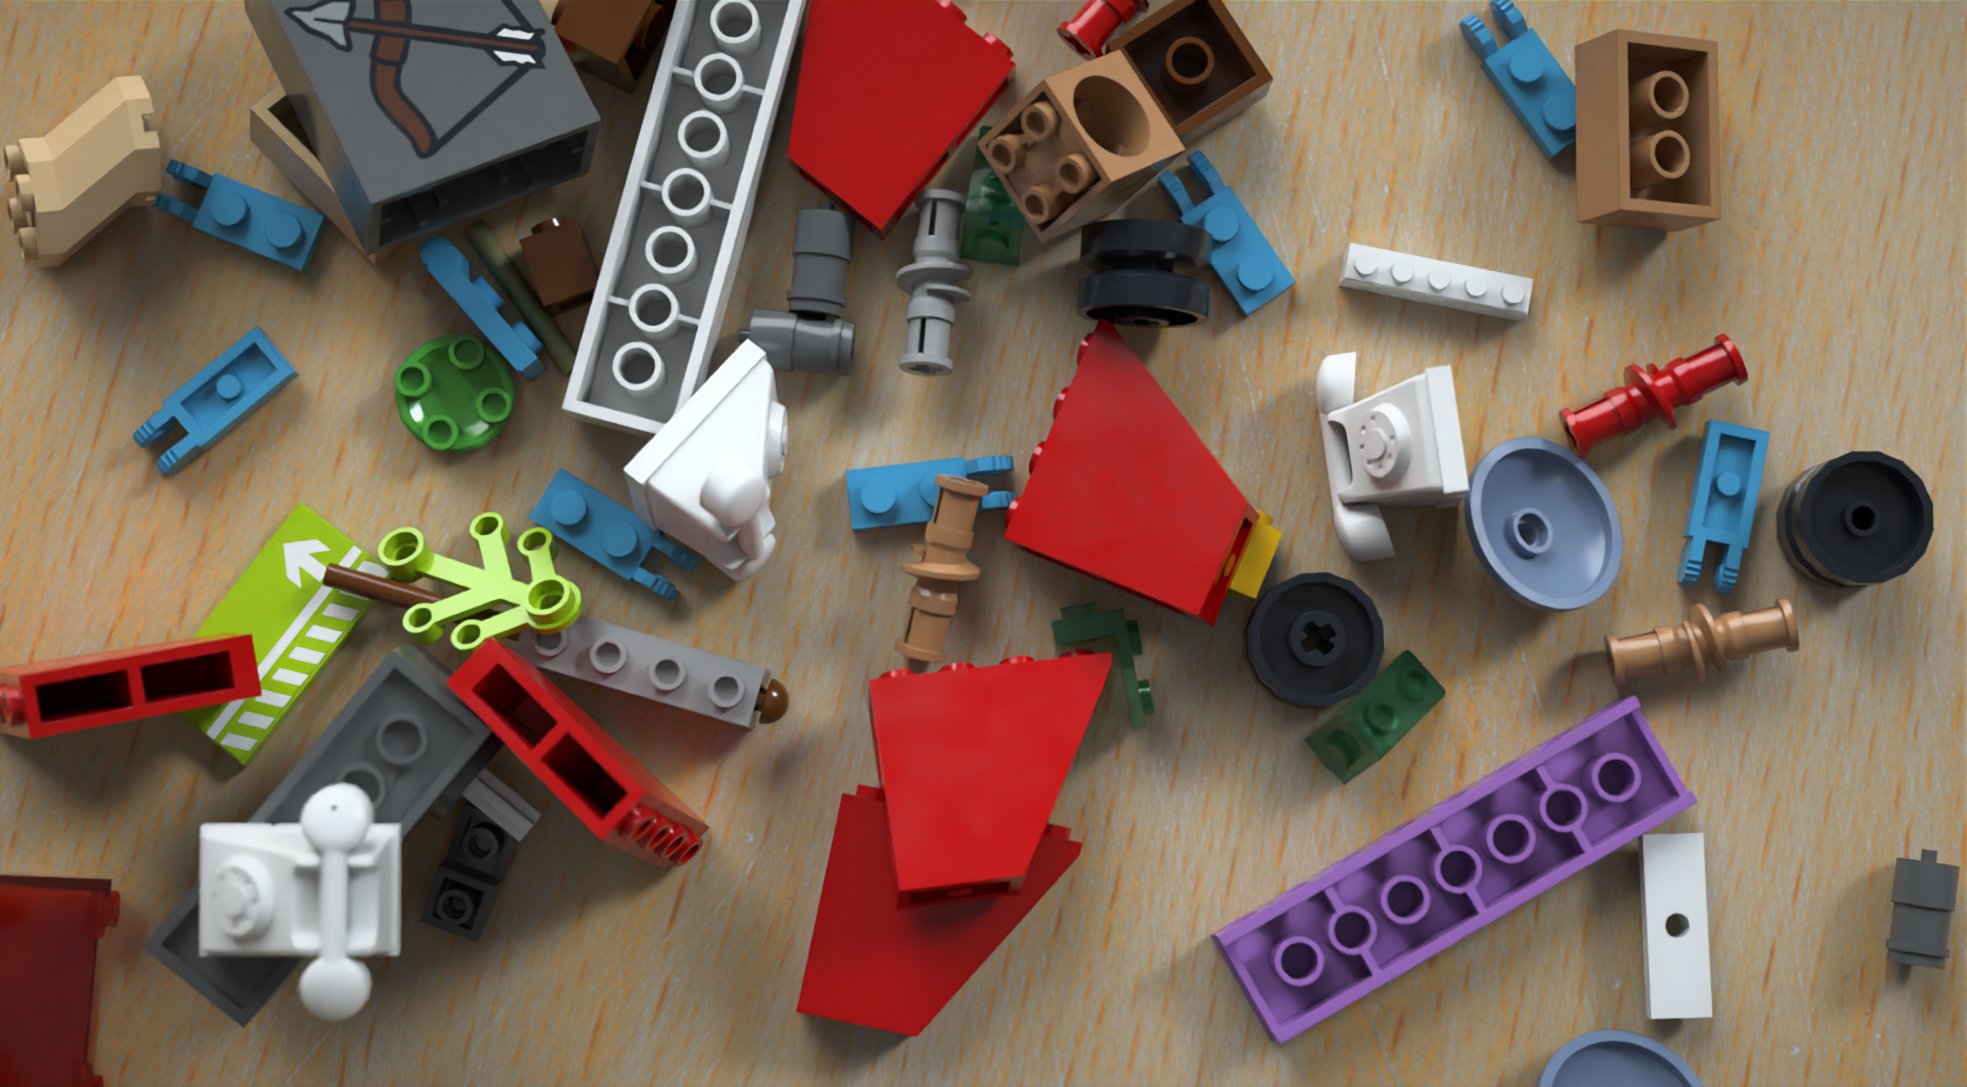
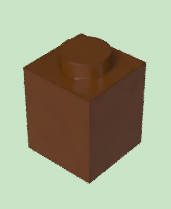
(561, 264)

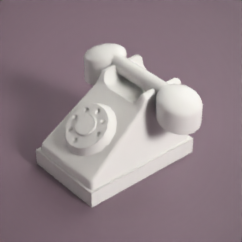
(1400, 450)
(714, 467)
(307, 892)

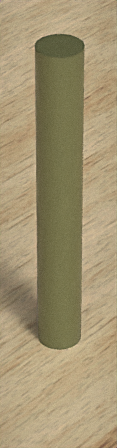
(522, 296)

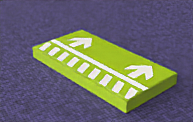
(292, 623)

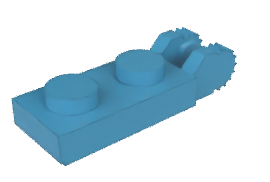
(1526, 77)
(247, 217)
(1240, 252)
(481, 305)
(218, 399)
(908, 494)
(1723, 501)
(607, 532)

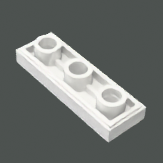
(1677, 964)

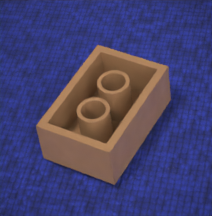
(1647, 131)

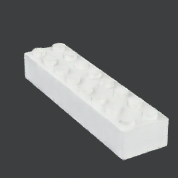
(684, 212)

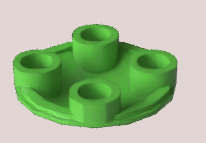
(454, 393)

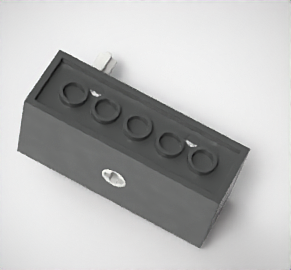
(411, 754)

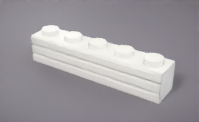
(1436, 282)

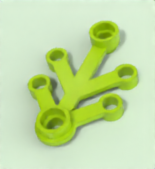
(544, 605)

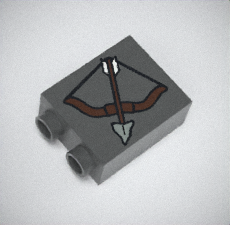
(429, 105)

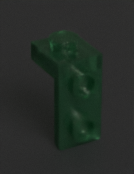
(992, 219)
(1084, 624)
(1376, 718)

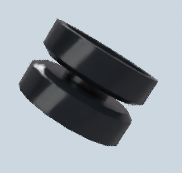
(1144, 273)
(1880, 542)
(1348, 634)

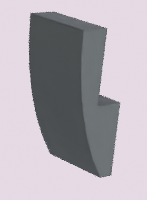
(470, 875)

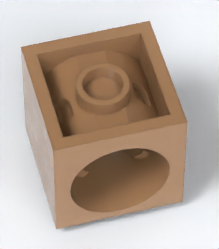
(1080, 145)

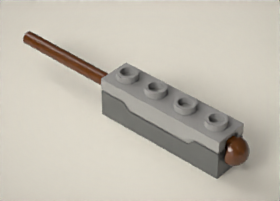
(615, 658)

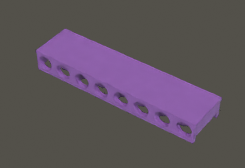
(1452, 869)

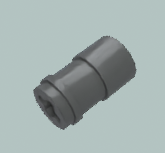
(820, 264)
(802, 342)
(1922, 910)

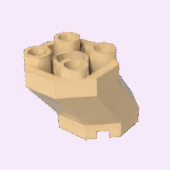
(83, 173)

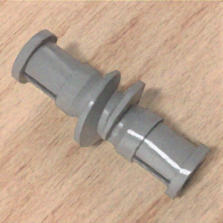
(933, 283)

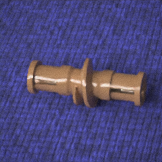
(941, 568)
(1702, 642)

